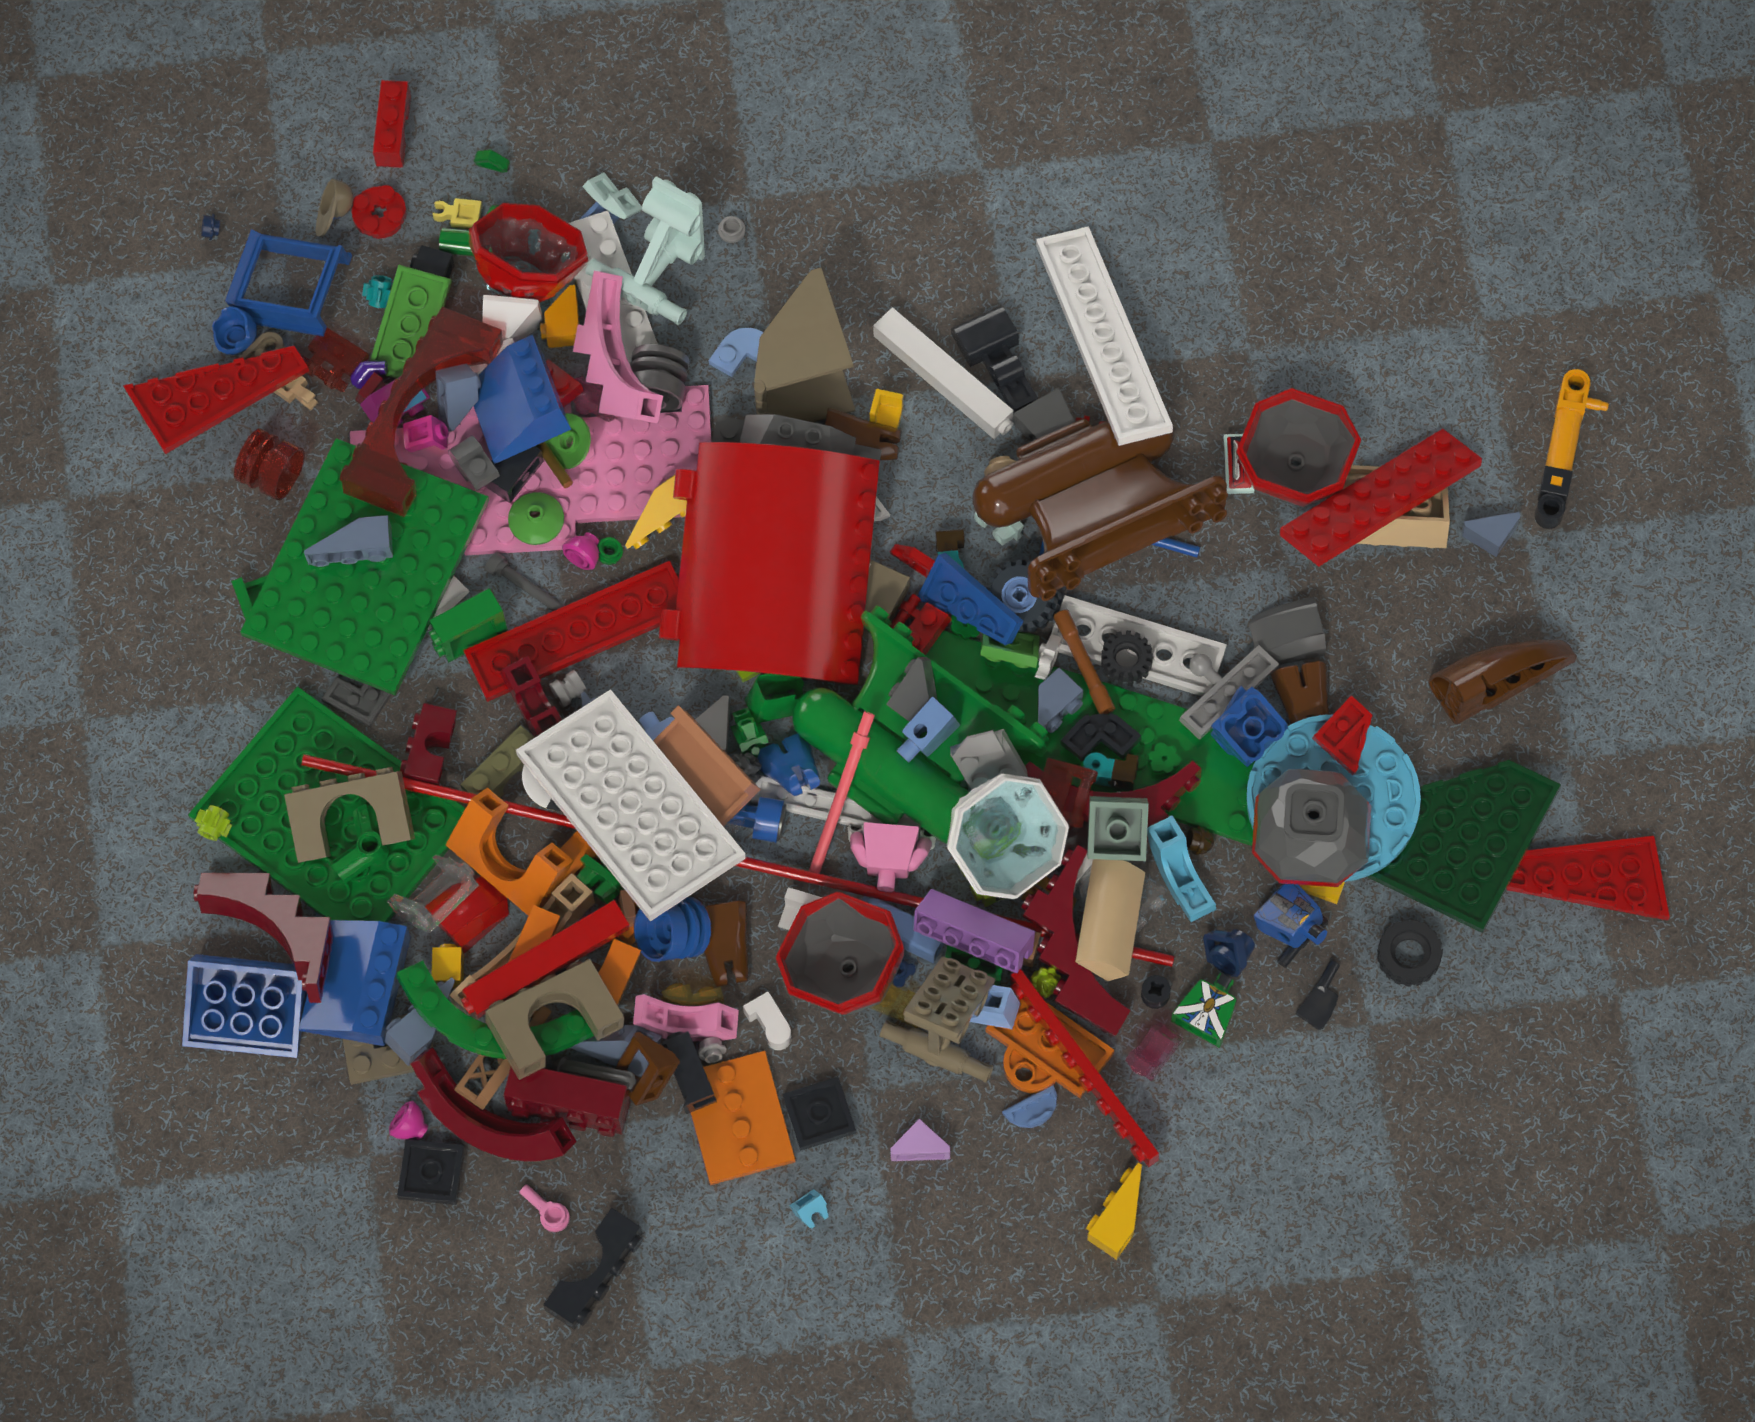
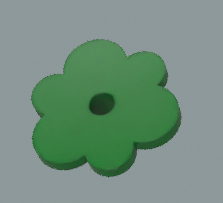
(964, 630)
(1162, 751)

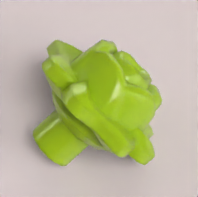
(1045, 981)

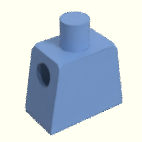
(931, 719)

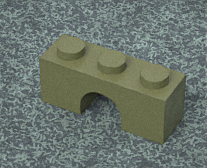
(499, 765)

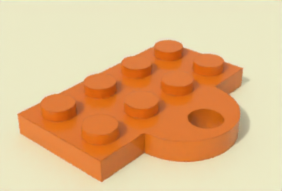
(1031, 1050)

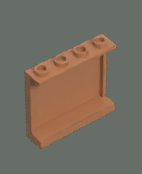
(706, 766)

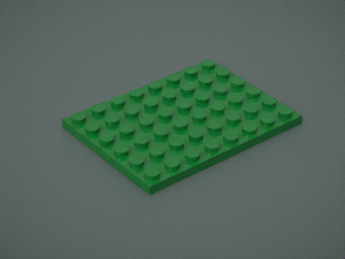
(367, 613)
(261, 829)

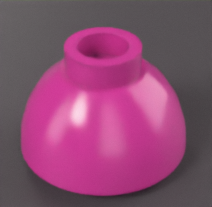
(582, 551)
(408, 1122)

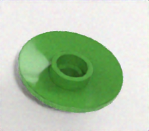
(570, 453)
(539, 529)

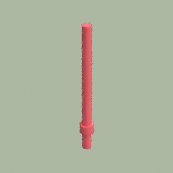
(859, 742)

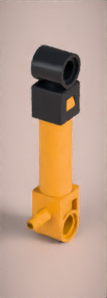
(1563, 445)

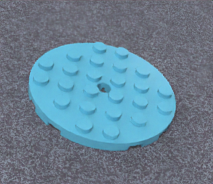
(1383, 779)

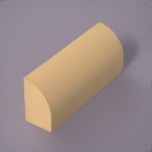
(1110, 918)

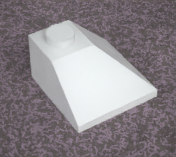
(513, 315)

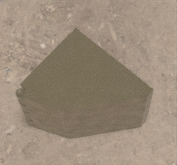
(804, 357)

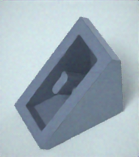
(1491, 532)

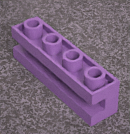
(973, 930)

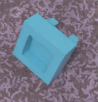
(808, 1205)

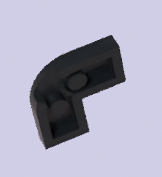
(1100, 728)

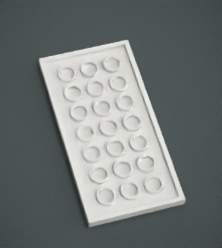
(630, 805)

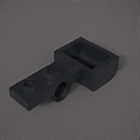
(988, 341)

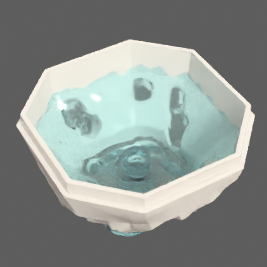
(1024, 841)

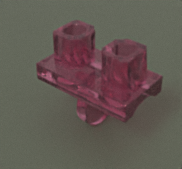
(590, 399)

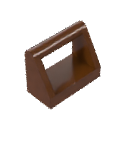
(658, 1073)

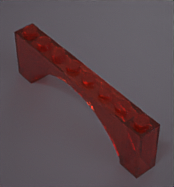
(375, 468)

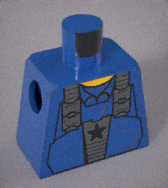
(1291, 917)

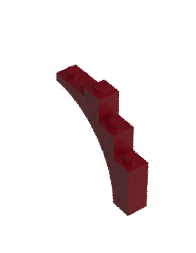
(1160, 796)
(1053, 912)

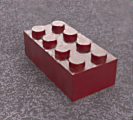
(575, 1098)

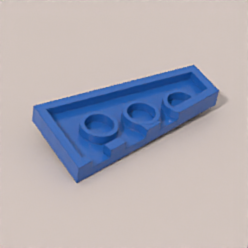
(960, 594)

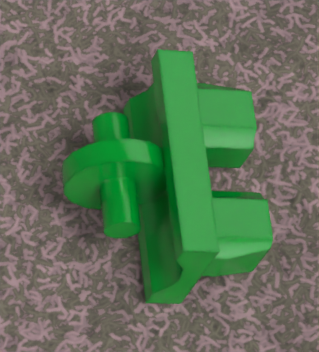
(747, 733)
(592, 873)

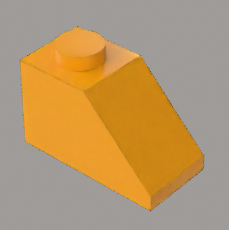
(561, 320)

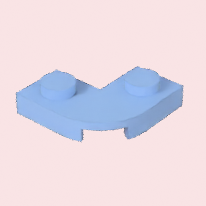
(734, 350)

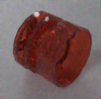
(269, 464)

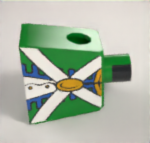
(1207, 1010)

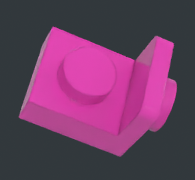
(425, 433)

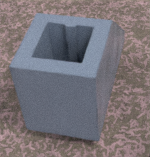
(1056, 699)

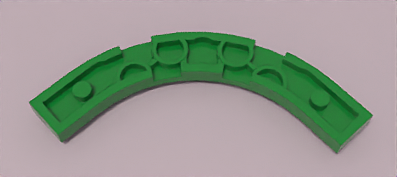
(474, 1034)

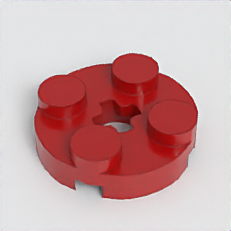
(382, 197)

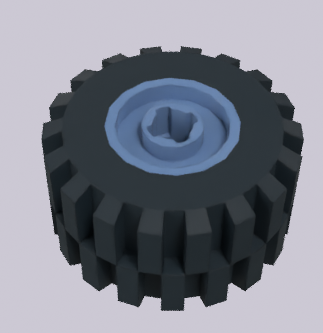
(1012, 589)

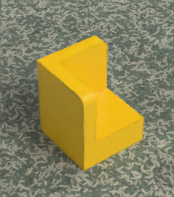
(886, 408)

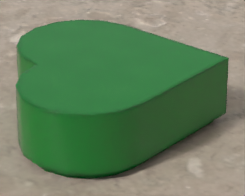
(491, 160)

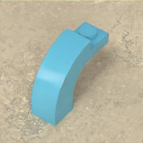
(1175, 866)

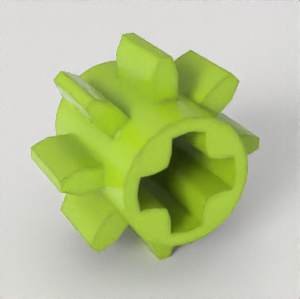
(213, 823)

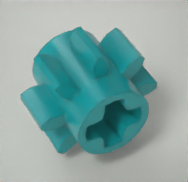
(377, 291)

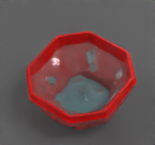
(526, 251)

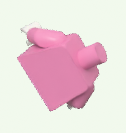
(889, 851)

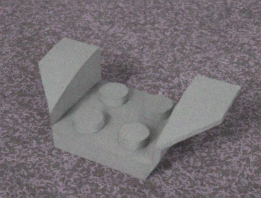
(986, 756)

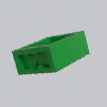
(467, 625)

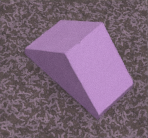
(920, 1144)

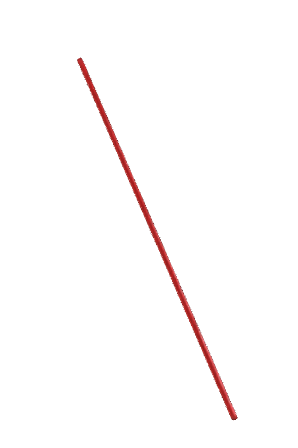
(748, 863)

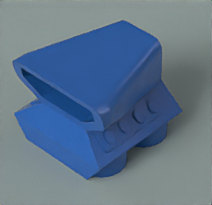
(1248, 726)

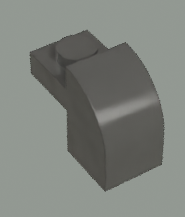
(473, 463)

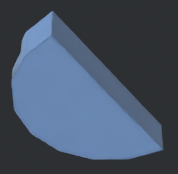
(1033, 1110)

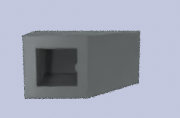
(914, 690)

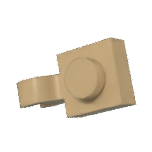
(297, 390)

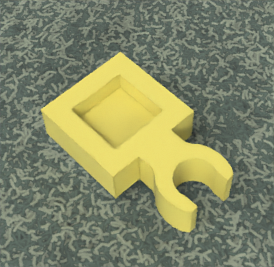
(461, 214)

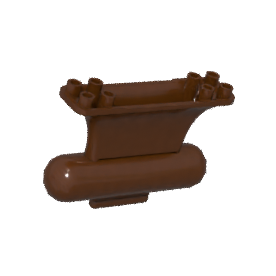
(1093, 501)

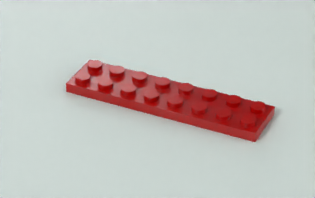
(1380, 497)
(577, 629)

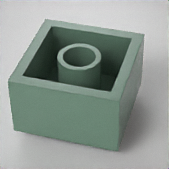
(1117, 828)

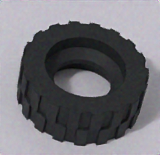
(1409, 931)

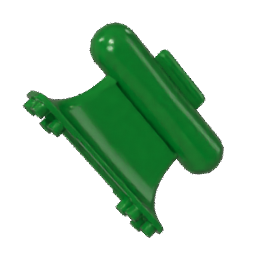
(883, 779)

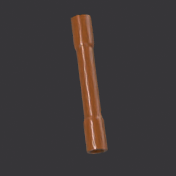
(1071, 636)

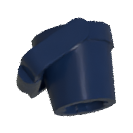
(1231, 953)

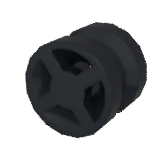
(1156, 998)

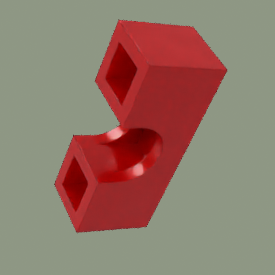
(390, 123)

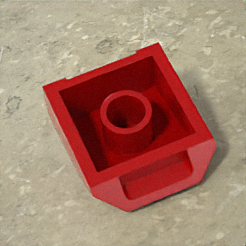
(474, 915)

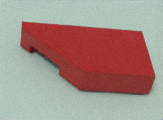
(913, 558)

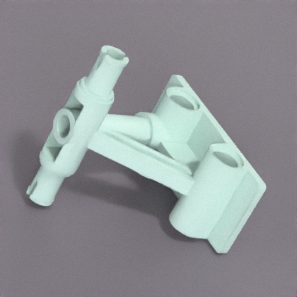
(672, 234)

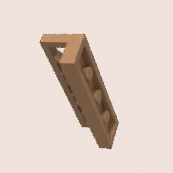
(499, 1075)

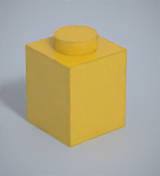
(448, 963)

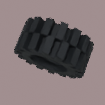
(1121, 673)

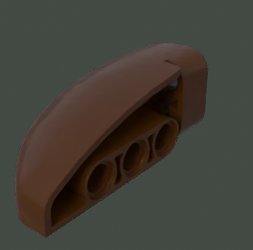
(1464, 683)

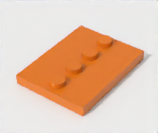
(746, 1124)

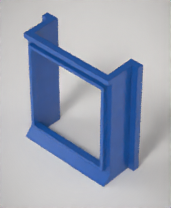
(279, 315)

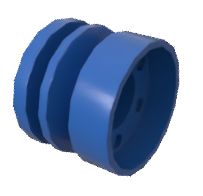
(675, 933)

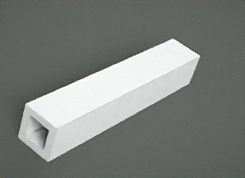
(944, 373)

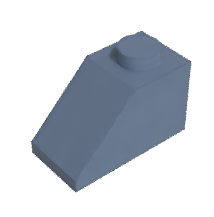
(456, 393)

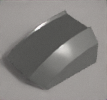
(1290, 631)

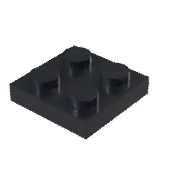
(819, 1113)
(430, 1172)

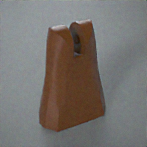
(867, 433)
(1303, 692)
(728, 941)

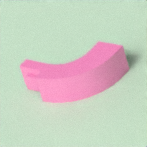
(700, 1021)

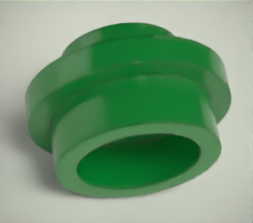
(613, 544)

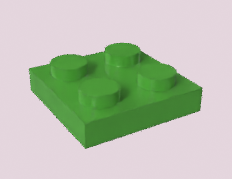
(1021, 652)

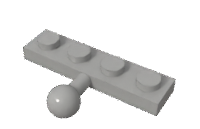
(1249, 672)

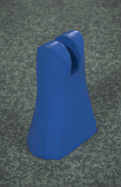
(792, 768)

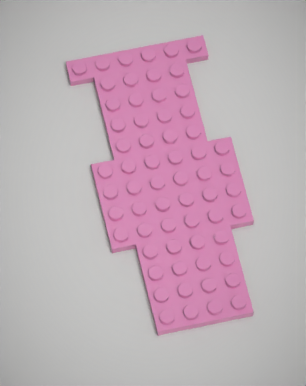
(609, 485)

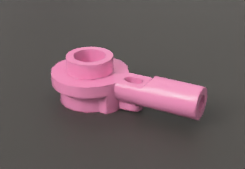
(552, 1215)

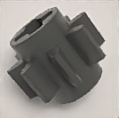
(748, 764)

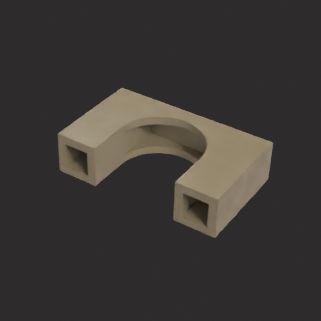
(309, 808)
(576, 986)

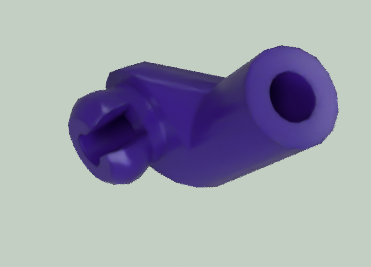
(365, 370)

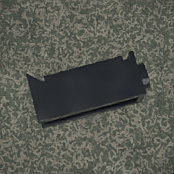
(690, 1072)

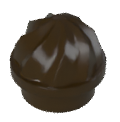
(1199, 840)

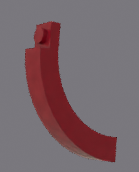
(482, 1128)

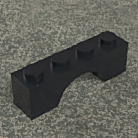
(572, 1300)

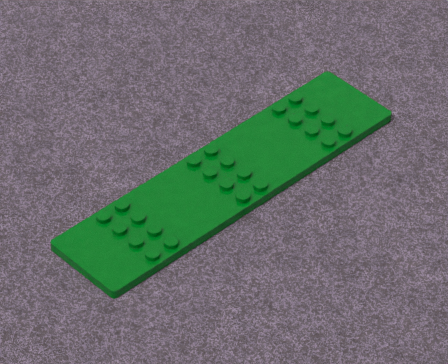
(1215, 804)

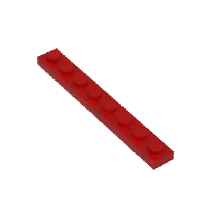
(1089, 1077)

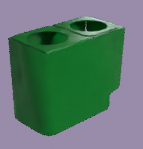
(771, 708)

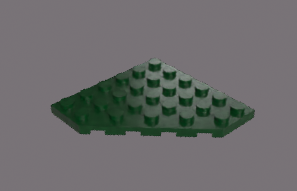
(1470, 840)

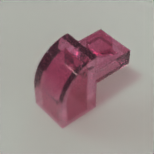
(1154, 1051)

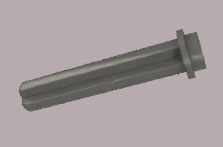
(593, 1071)

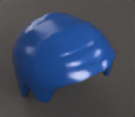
(234, 330)

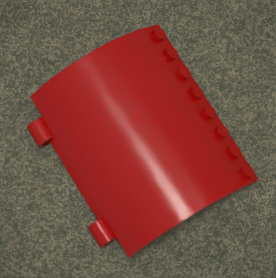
(774, 561)

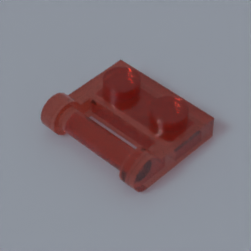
(1058, 780)

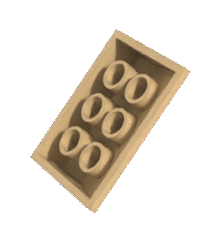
(1420, 527)

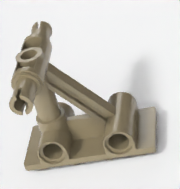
(944, 1009)

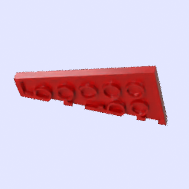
(205, 396)
(1604, 875)

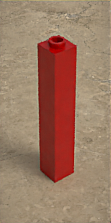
(545, 958)

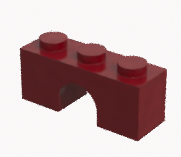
(529, 696)
(433, 729)

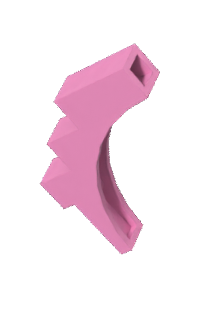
(608, 364)

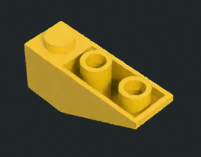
(657, 513)
(1117, 1222)

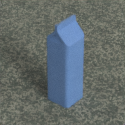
(913, 941)

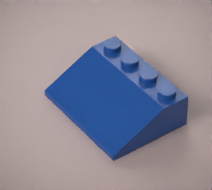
(518, 401)
(359, 982)
(243, 1006)

